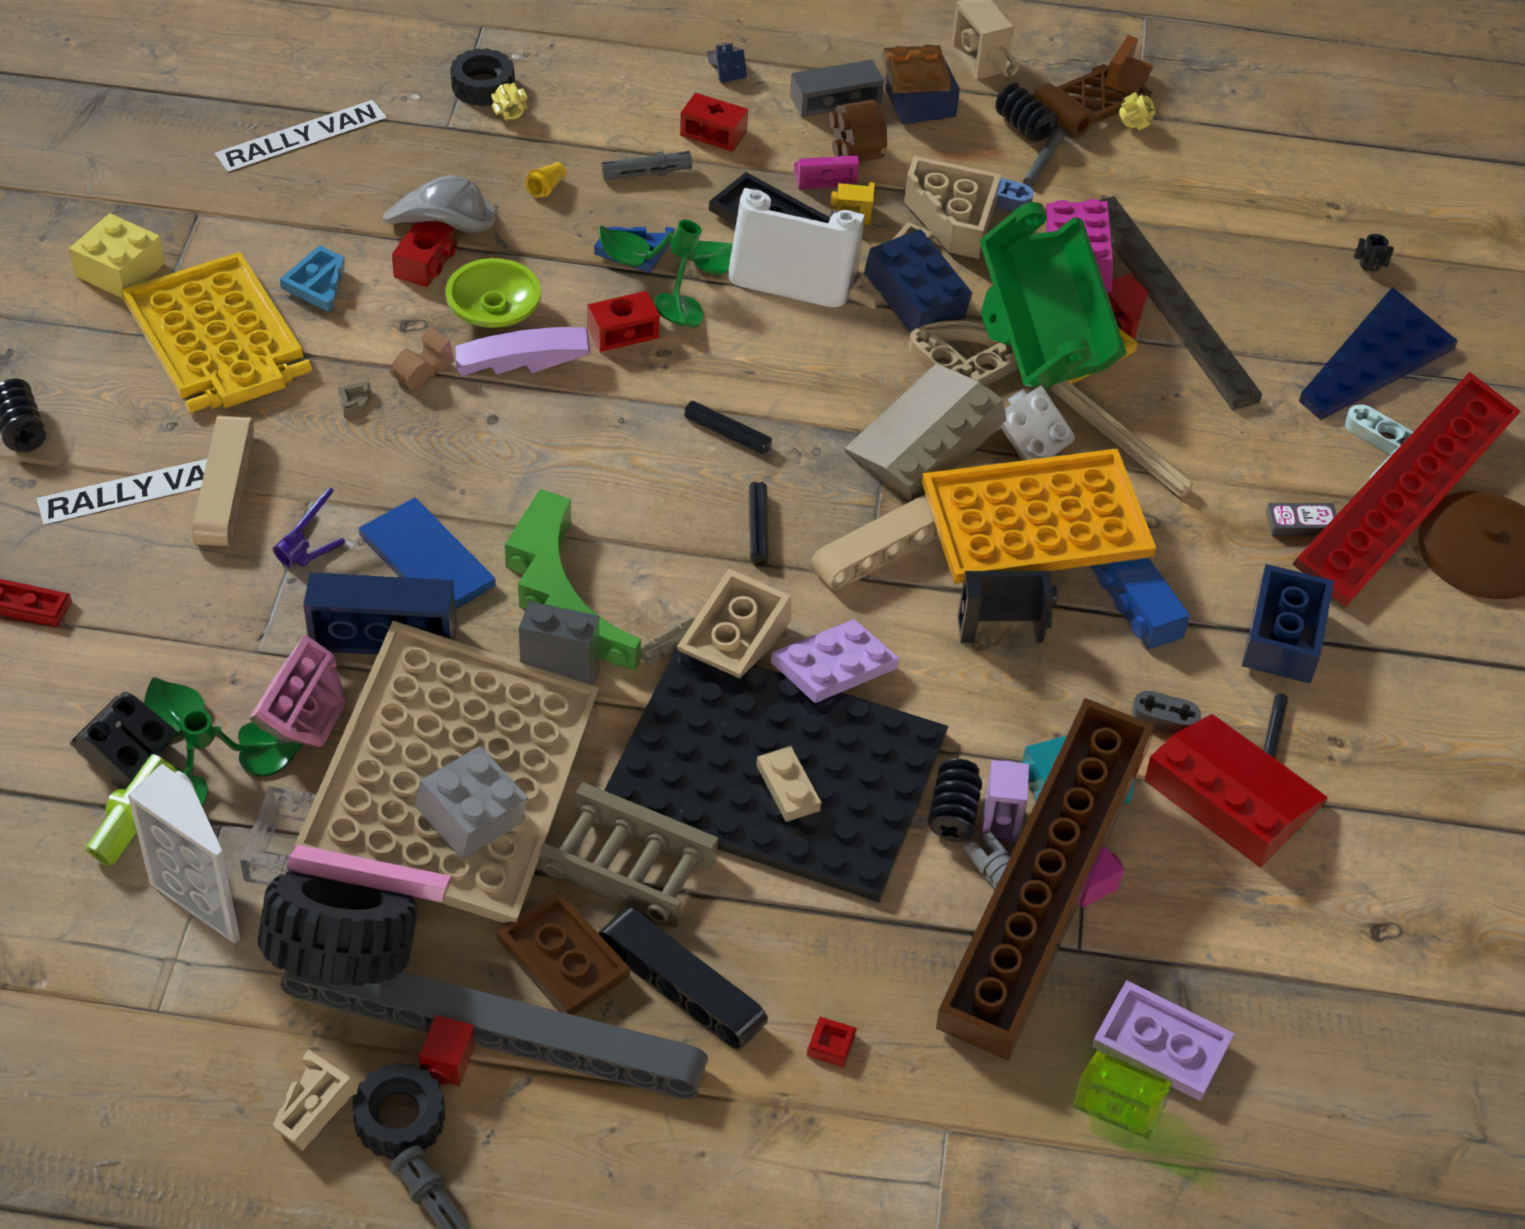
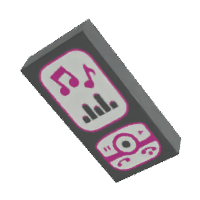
(1299, 517)

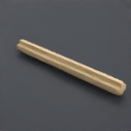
(1123, 438)

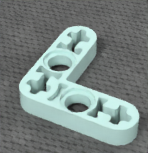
(1365, 429)

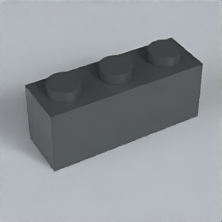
(828, 87)

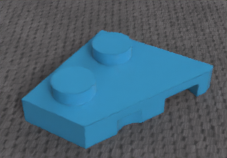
(316, 278)

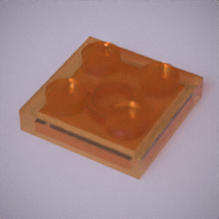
(916, 68)

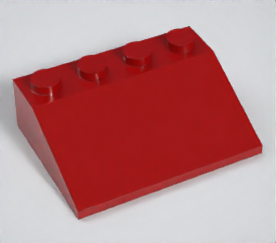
(1233, 787)

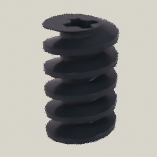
(1026, 112)
(19, 417)
(955, 800)

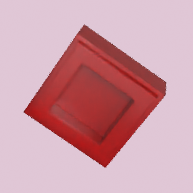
(831, 1042)

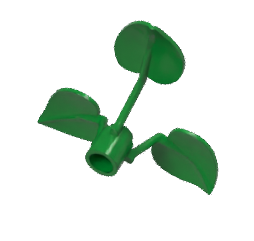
(684, 243)
(185, 711)

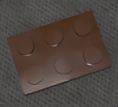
(563, 954)

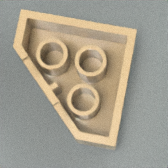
(952, 202)

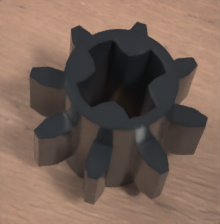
(1373, 252)

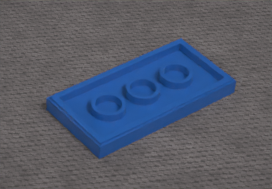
(422, 548)

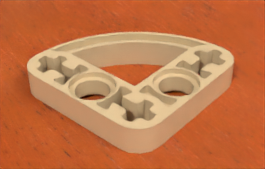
(929, 344)

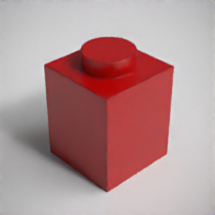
(447, 1050)

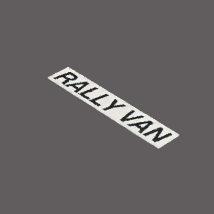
(300, 135)
(121, 492)

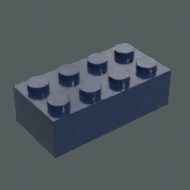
(357, 610)

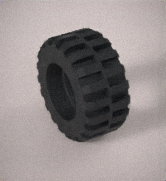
(336, 930)

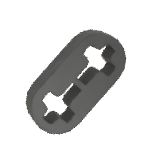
(1165, 711)

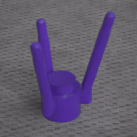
(294, 545)

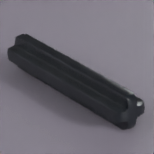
(728, 427)
(758, 523)

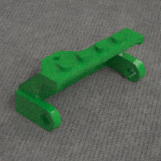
(1048, 299)

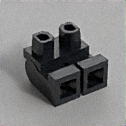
(123, 738)

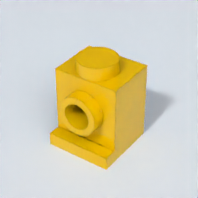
(854, 198)

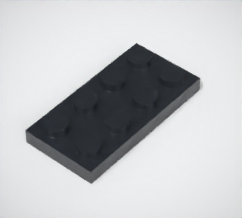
(728, 200)

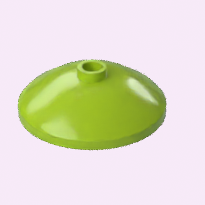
(493, 292)

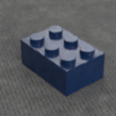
(917, 281)
(1288, 623)

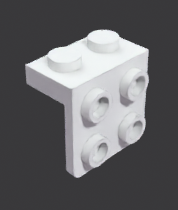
(1035, 425)

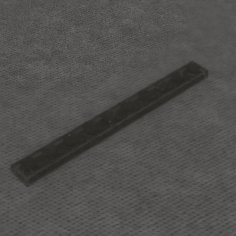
(1180, 310)

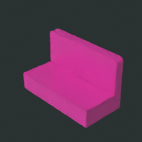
(826, 171)

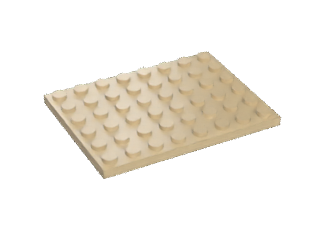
(419, 713)

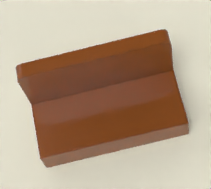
(1126, 72)

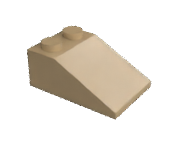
(737, 624)

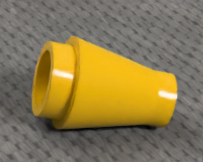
(543, 180)

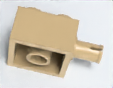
(983, 39)

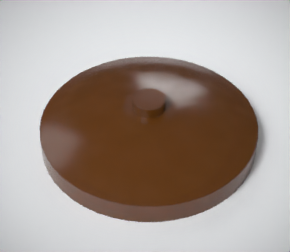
(1477, 544)

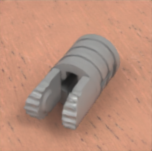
(992, 865)

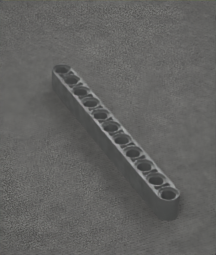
(519, 1029)

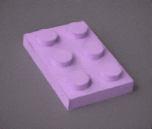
(834, 660)
(1163, 1039)

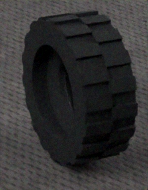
(480, 62)
(391, 1081)

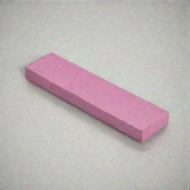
(369, 873)

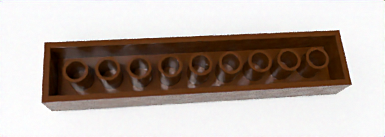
(1044, 880)

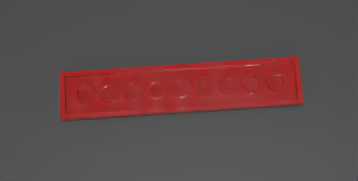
(1407, 488)

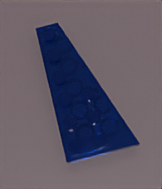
(1381, 350)

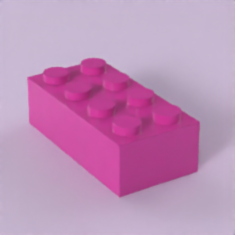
(1097, 226)

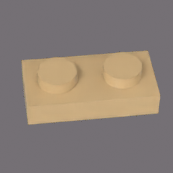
(788, 784)

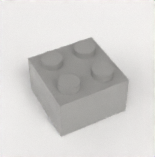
(471, 802)

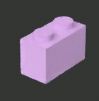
(1005, 800)

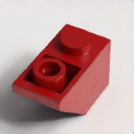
(1127, 303)

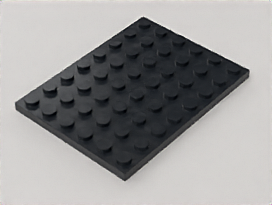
(699, 761)

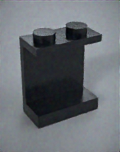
(1005, 598)

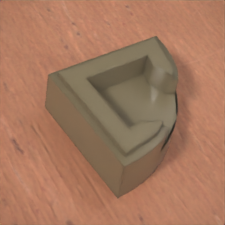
(354, 398)

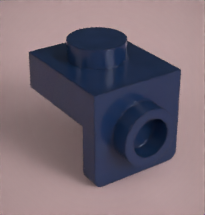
(729, 62)

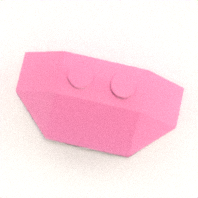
(302, 697)

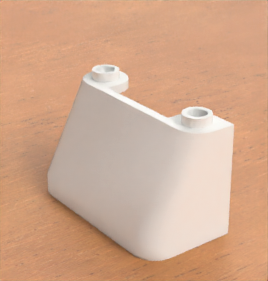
(794, 253)

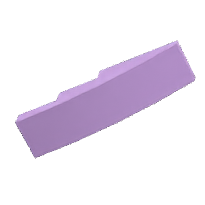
(532, 347)

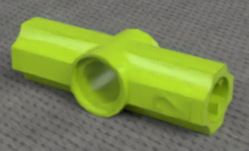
(119, 824)

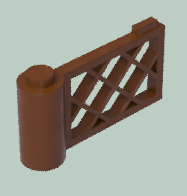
(1073, 110)

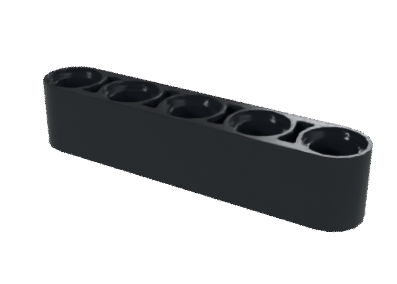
(684, 979)

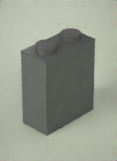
(560, 641)

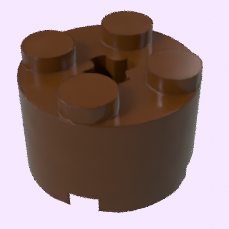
(858, 131)

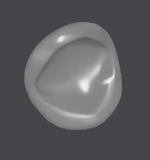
(445, 200)

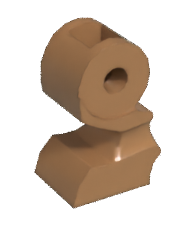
(415, 368)

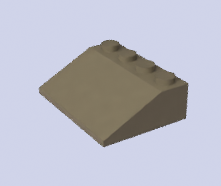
(928, 430)

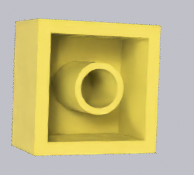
(116, 255)

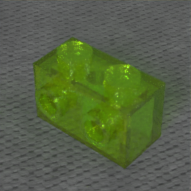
(1122, 1095)

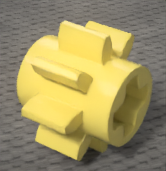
(509, 101)
(1137, 111)

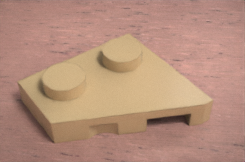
(313, 1100)

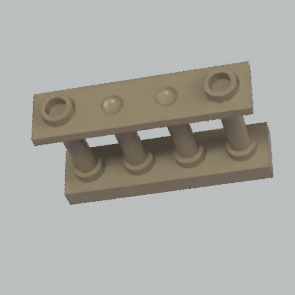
(639, 823)

